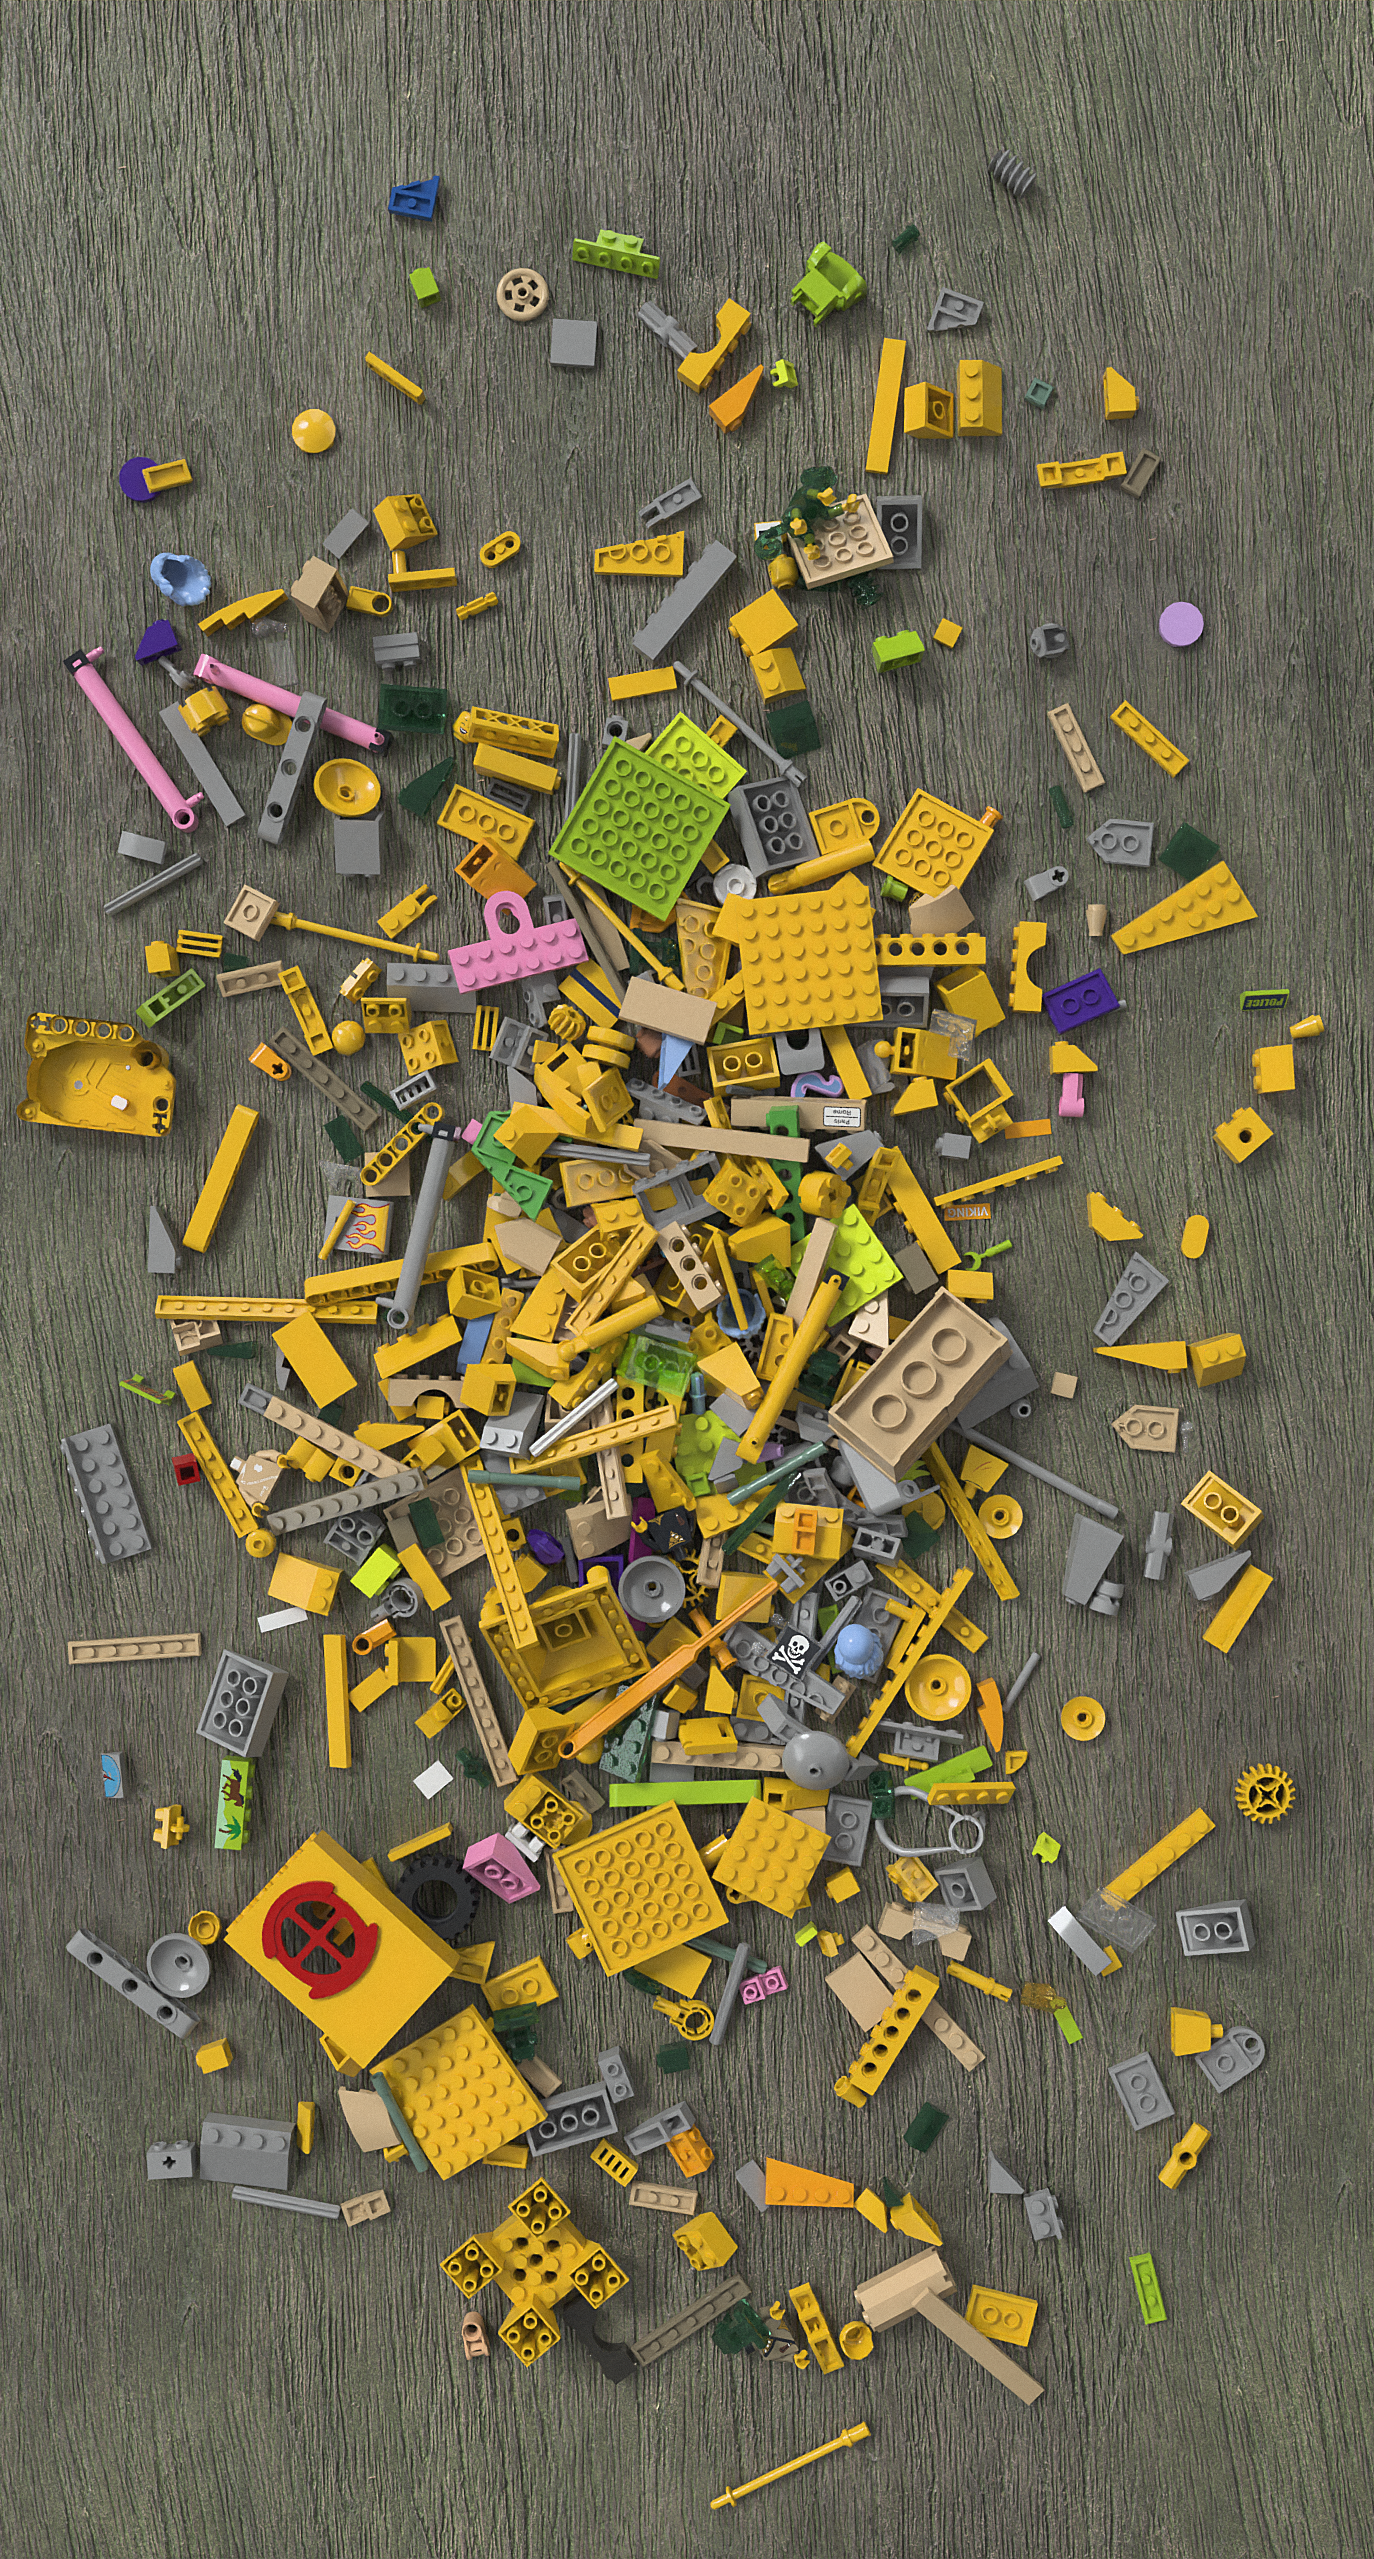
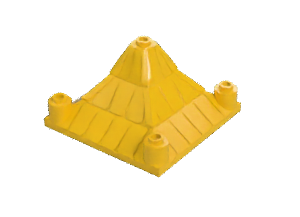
(581, 1646)

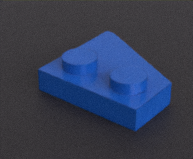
(415, 199)

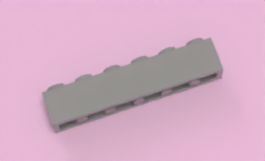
(684, 602)

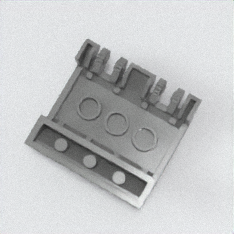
(1005, 1386)

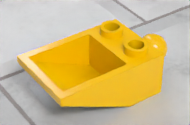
(923, 1055)

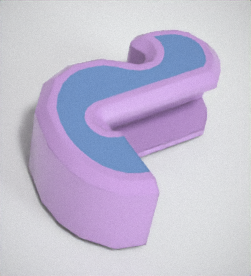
(815, 1082)

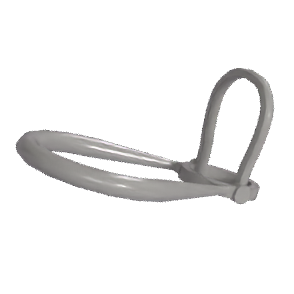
(916, 1852)

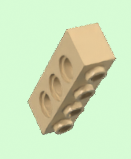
(712, 1293)

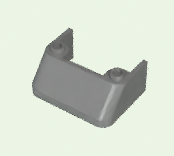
(874, 1488)

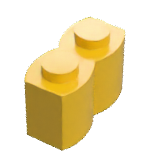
(311, 1459)

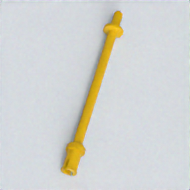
(291, 921)
(664, 973)
(847, 2438)

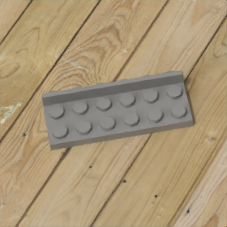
(106, 1494)

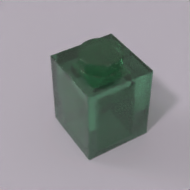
(673, 2057)

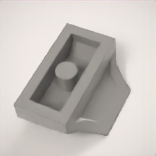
(812, 1422)

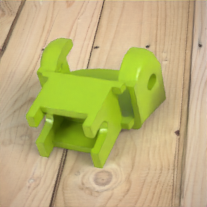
(828, 284)

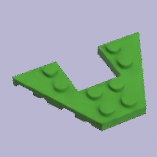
(523, 1186)

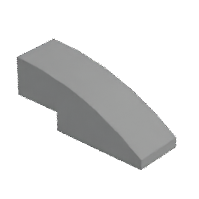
(1079, 1940)
(660, 2128)

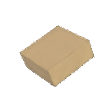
(1063, 1385)

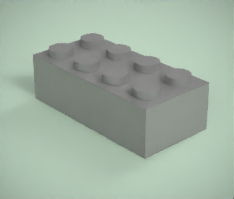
(574, 2119)

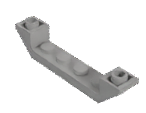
(785, 1727)

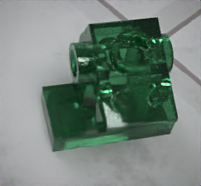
(670, 953)
(814, 1384)
(521, 2042)
(746, 2328)

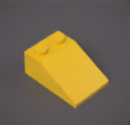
(1223, 1510)
(305, 1583)

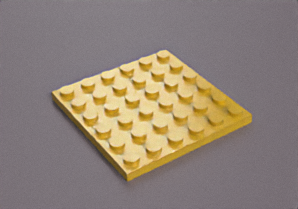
(808, 960)
(640, 1887)
(460, 2092)

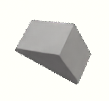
(1000, 2177)

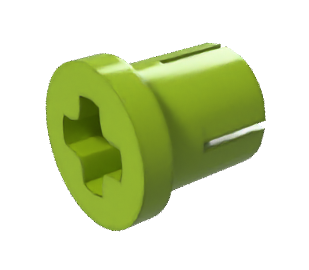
(893, 889)

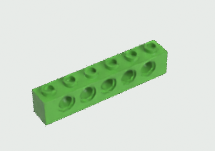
(788, 1117)

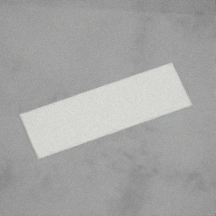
(282, 1618)

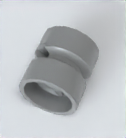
(1107, 1597)

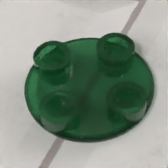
(646, 1986)

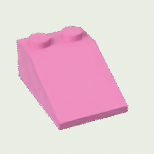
(500, 1868)

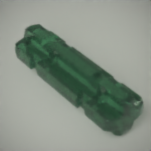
(1061, 806)

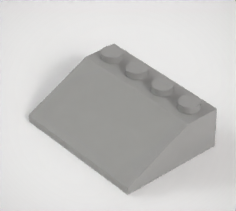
(772, 825)
(242, 1703)
(246, 2150)

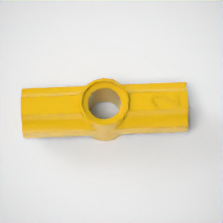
(1176, 2167)

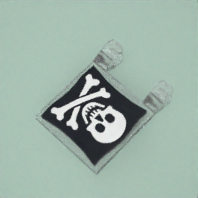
(791, 1651)

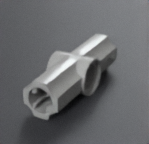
(666, 330)
(1158, 1545)

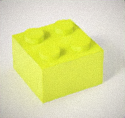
(379, 1567)

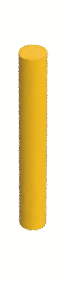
(337, 1229)

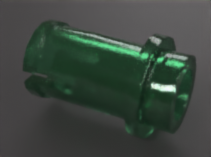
(907, 237)

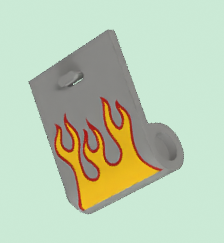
(366, 1228)

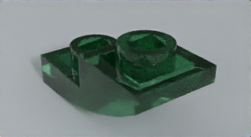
(426, 1523)
(883, 1794)

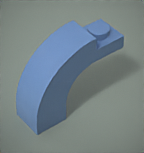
(474, 1341)

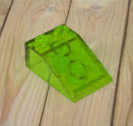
(656, 1364)

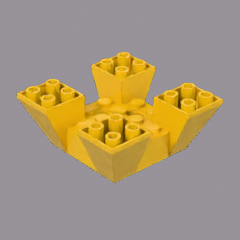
(497, 2254)

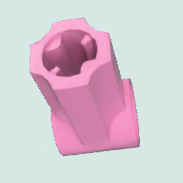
(1071, 1102)

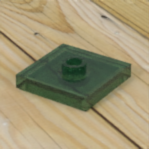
(1188, 852)

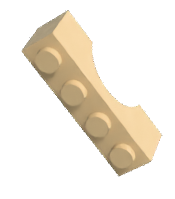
(404, 1390)
(898, 1921)

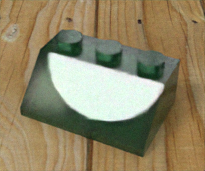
(413, 709)

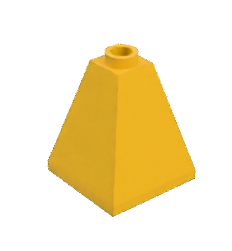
(760, 1239)

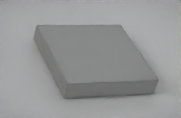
(573, 343)

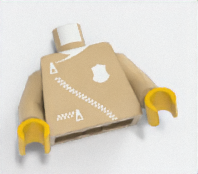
(259, 1477)

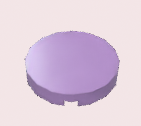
(1180, 624)

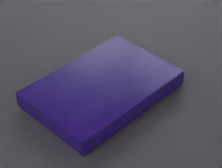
(1079, 1001)

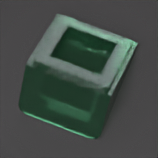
(235, 962)
(892, 2195)

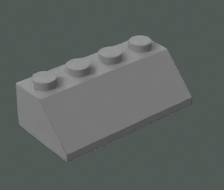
(429, 988)
(902, 1001)

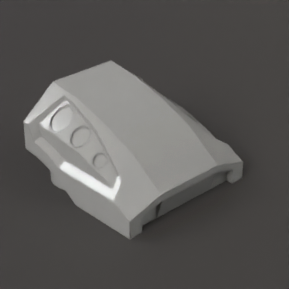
(355, 1534)

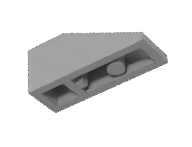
(163, 1249)
(1212, 1576)

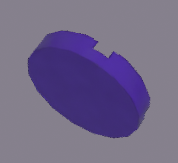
(133, 482)

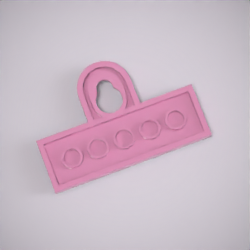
(519, 954)

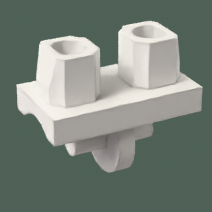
(525, 1845)

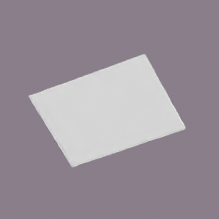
(433, 1779)

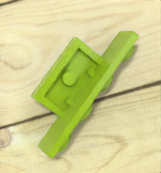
(617, 253)
(955, 1770)

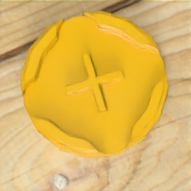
(929, 1507)

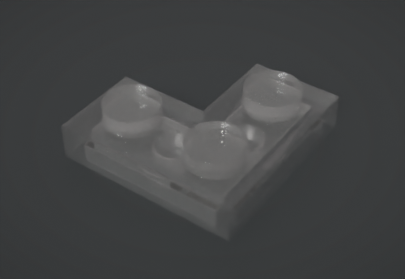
(959, 1029)

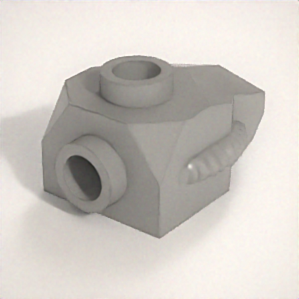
(1049, 640)

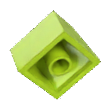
(897, 651)

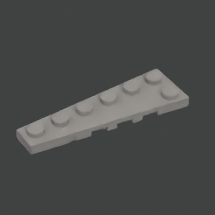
(811, 1689)

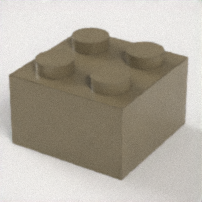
(915, 1268)

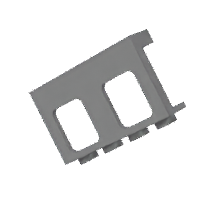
(688, 1206)

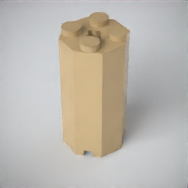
(890, 2294)

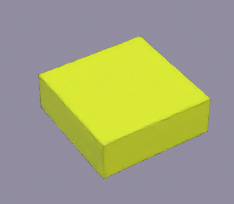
(806, 1934)

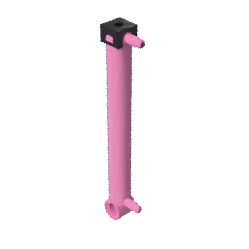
(215, 672)
(176, 806)

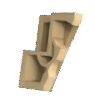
(195, 1335)

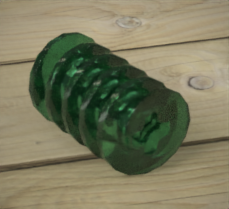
(864, 589)

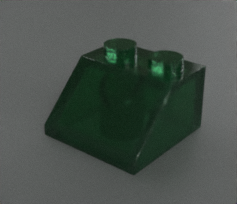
(793, 730)

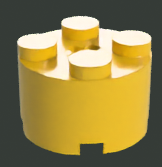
(204, 711)
(823, 1194)

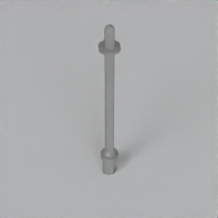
(785, 766)

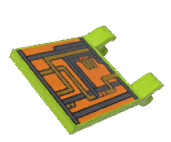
(136, 1386)

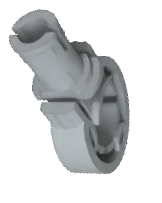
(396, 1603)

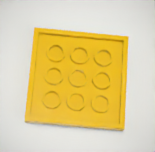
(932, 846)
(771, 1857)

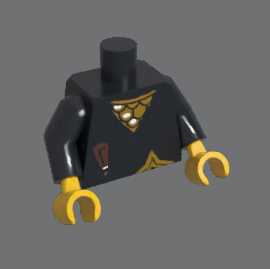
(670, 1530)

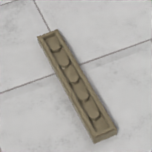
(324, 1079)
(691, 2319)

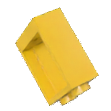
(995, 1078)

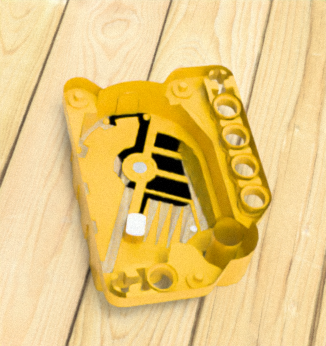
(95, 1079)

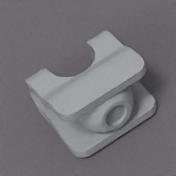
(801, 1059)

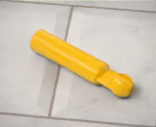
(822, 867)
(610, 1328)

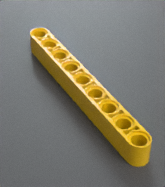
(385, 1276)

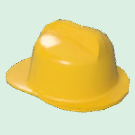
(266, 724)

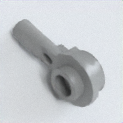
(182, 678)

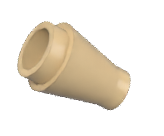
(1096, 919)

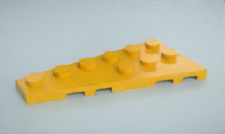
(1197, 907)
(701, 953)

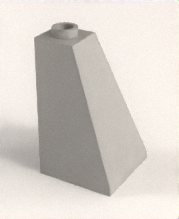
(1088, 1557)

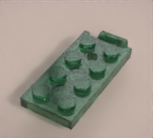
(629, 1739)

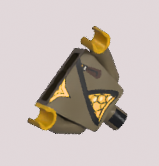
(782, 2341)

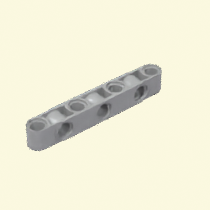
(297, 750)
(118, 1971)

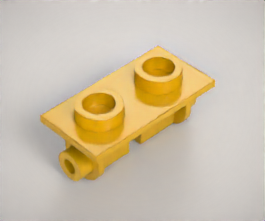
(355, 988)

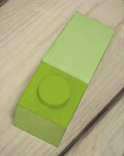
(170, 998)

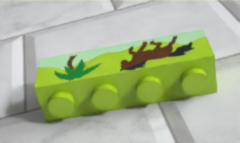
(234, 1802)

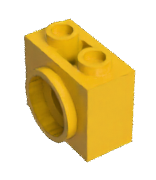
(1229, 1134)

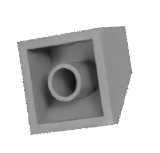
(966, 1884)

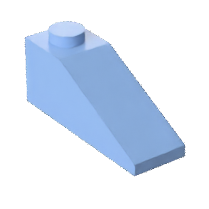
(672, 1054)

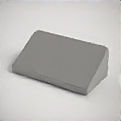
(753, 2182)

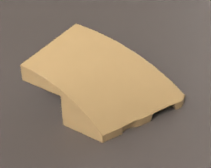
(939, 915)
(369, 2119)

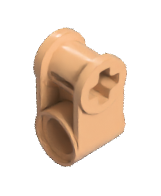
(475, 2339)

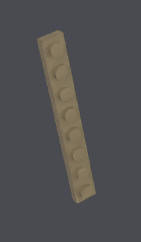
(347, 1501)

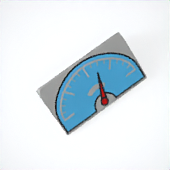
(114, 1775)

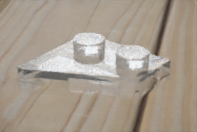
(933, 1921)

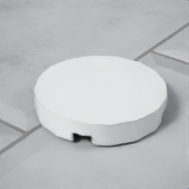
(734, 880)

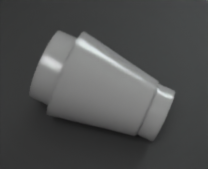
(1015, 1409)

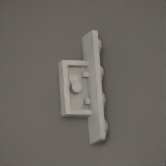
(538, 991)
(662, 1106)
(665, 1330)
(918, 1741)

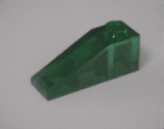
(424, 790)

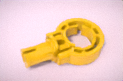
(686, 2008)

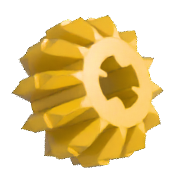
(567, 1022)

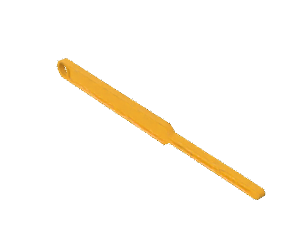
(656, 1679)

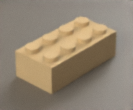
(320, 594)

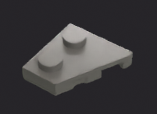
(954, 311)

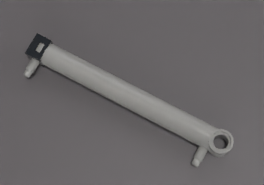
(423, 1224)

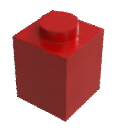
(185, 1469)

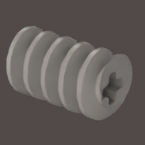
(1012, 173)

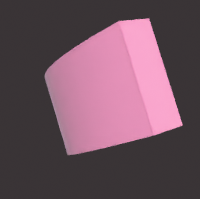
(760, 1985)

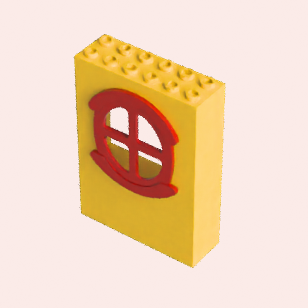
(394, 1958)

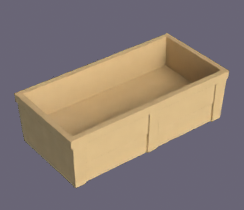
(919, 1385)

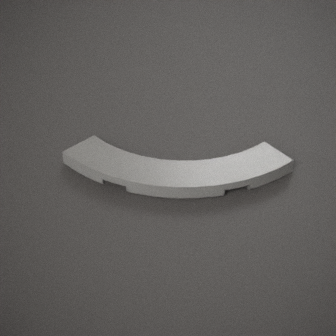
(854, 1515)

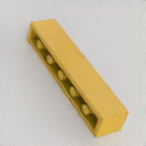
(920, 1218)

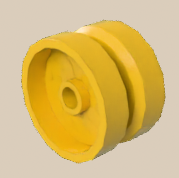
(609, 1043)

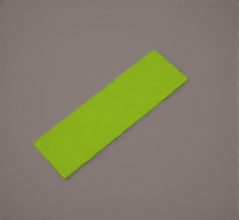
(1068, 2025)

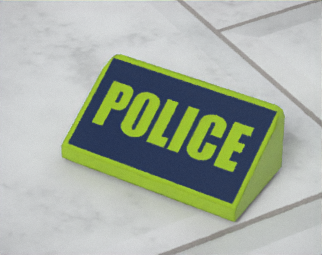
(1263, 999)

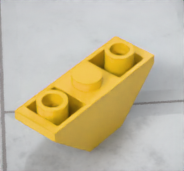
(1109, 1221)

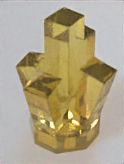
(1041, 1997)

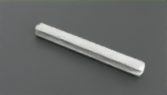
(573, 1417)

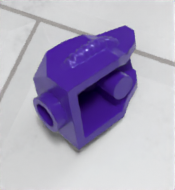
(547, 1548)

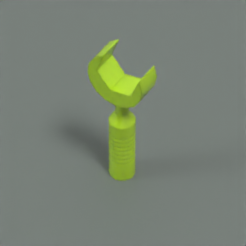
(988, 1253)

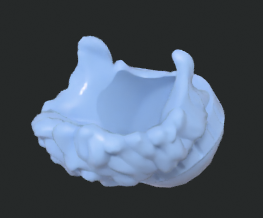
(181, 578)
(753, 1310)
(858, 1651)

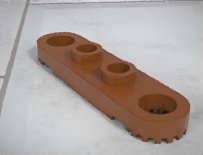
(686, 1091)

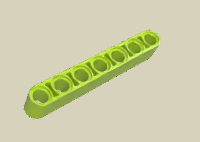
(684, 1793)

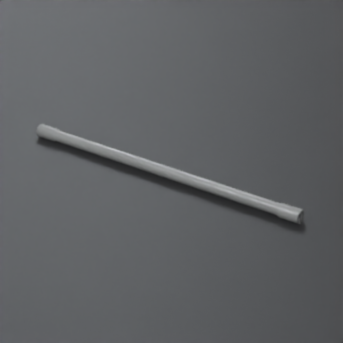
(1098, 1504)

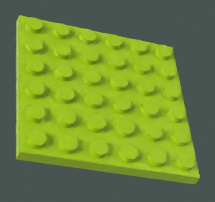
(639, 829)

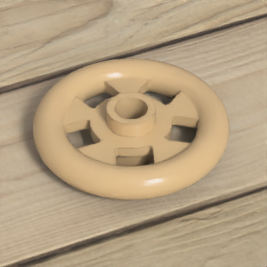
(508, 306)

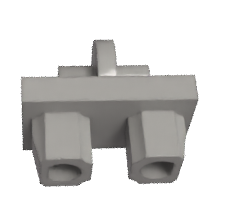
(793, 1580)

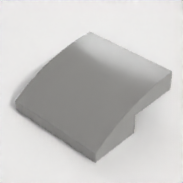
(516, 1045)

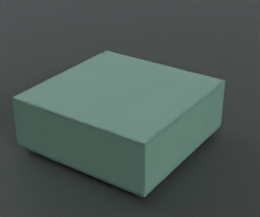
(1038, 393)

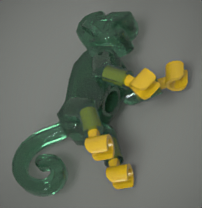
(804, 510)

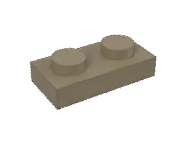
(582, 1791)

